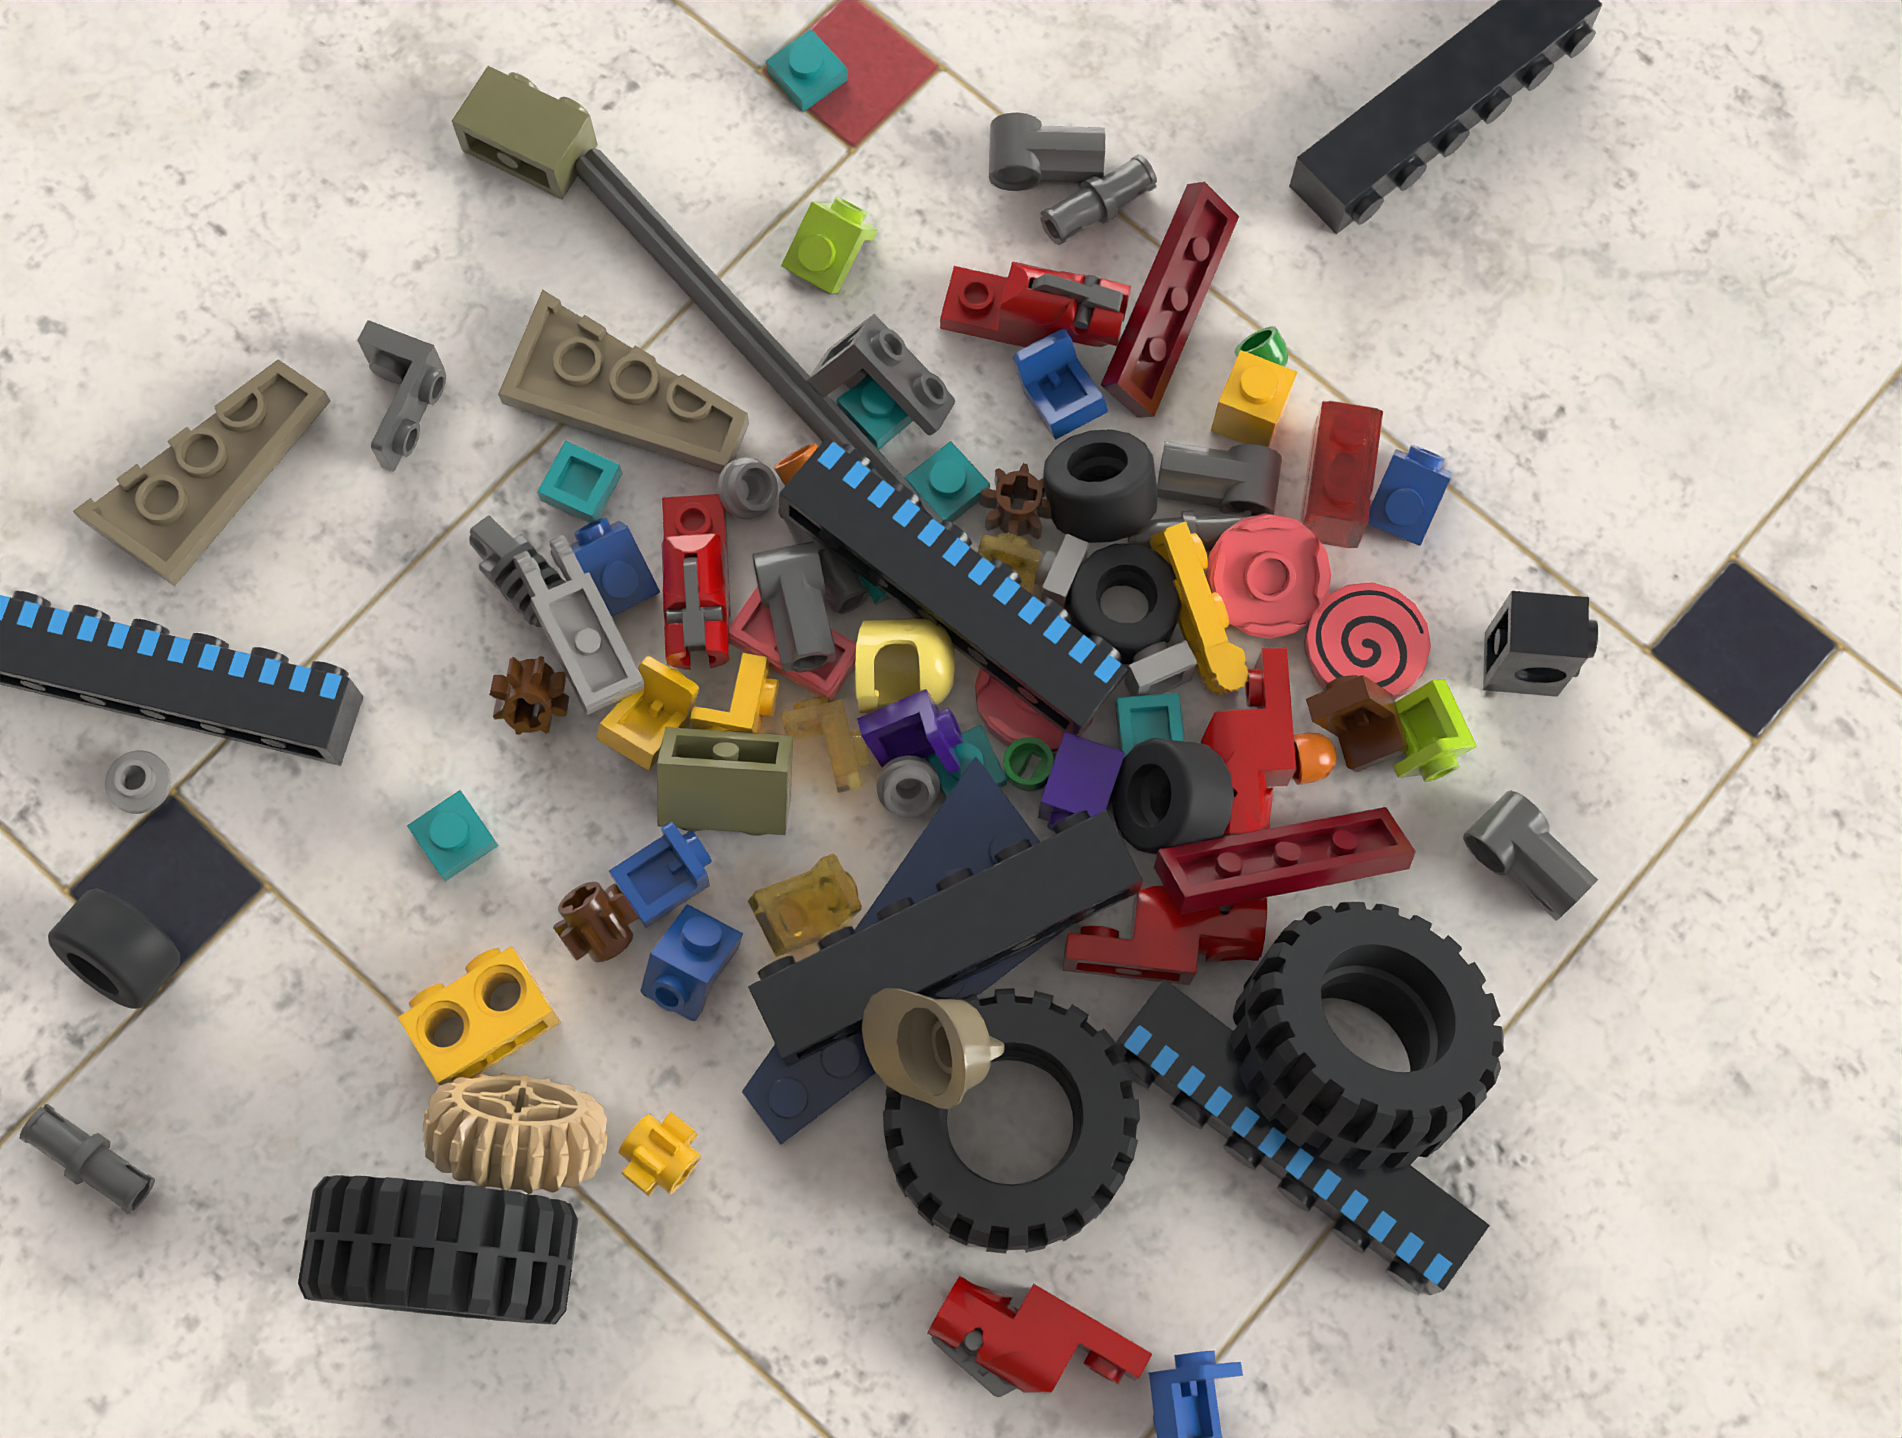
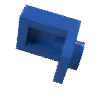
(1058, 384)
(1409, 494)
(614, 564)
(663, 874)
(689, 962)
(1186, 1396)

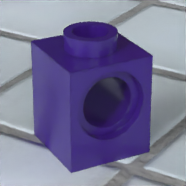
(1079, 779)

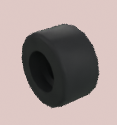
(1101, 485)
(1125, 566)
(1171, 795)
(114, 948)

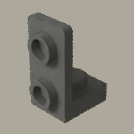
(884, 356)
(422, 381)

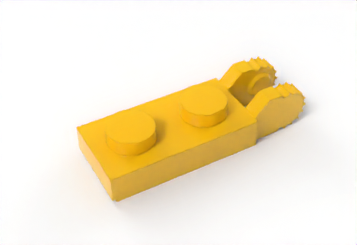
(1202, 612)

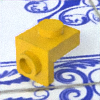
(752, 698)
(639, 721)

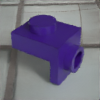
(914, 729)

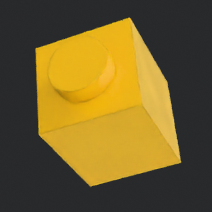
(1253, 400)

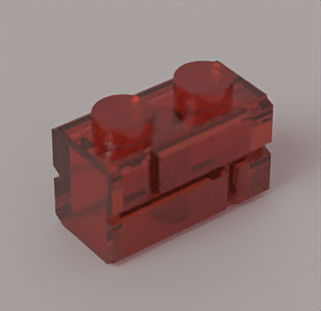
(1341, 472)

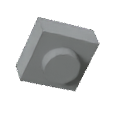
(1060, 568)
(1160, 669)

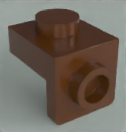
(1361, 718)

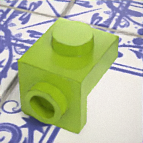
(828, 243)
(1433, 732)

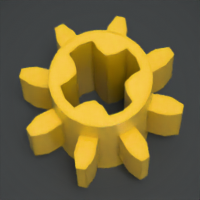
(659, 1153)

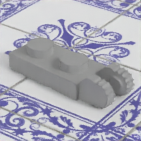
(581, 630)

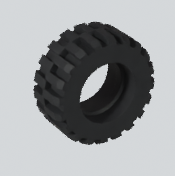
(1412, 984)
(1068, 1195)
(438, 1249)

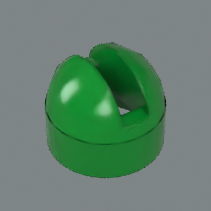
(1266, 344)
(1017, 759)

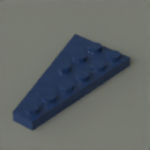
(963, 834)

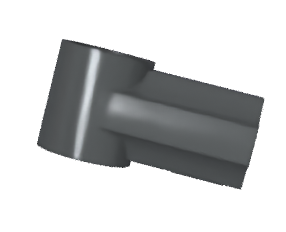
(1027, 152)
(1231, 479)
(793, 590)
(1517, 842)

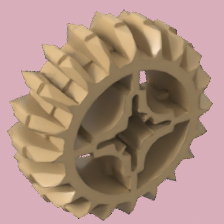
(514, 1132)

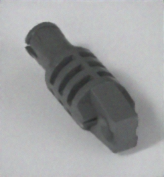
(497, 551)

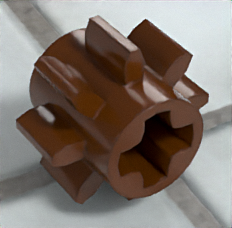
(1016, 485)
(529, 695)
(595, 922)

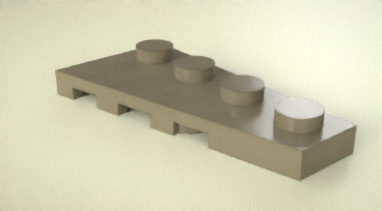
(597, 383)
(199, 483)

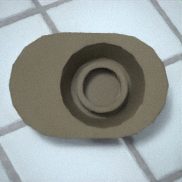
(927, 1045)

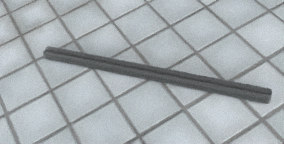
(729, 313)

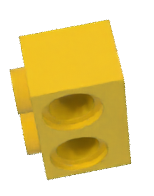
(486, 1033)

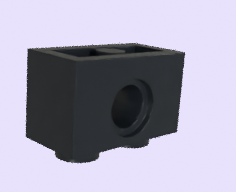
(1538, 643)

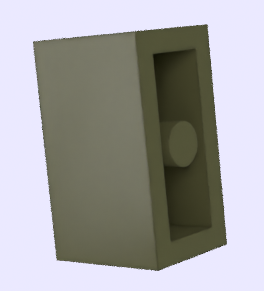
(524, 130)
(724, 781)

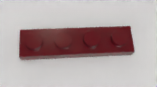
(1170, 300)
(1283, 860)

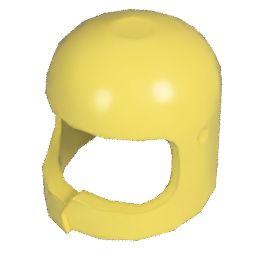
(901, 660)

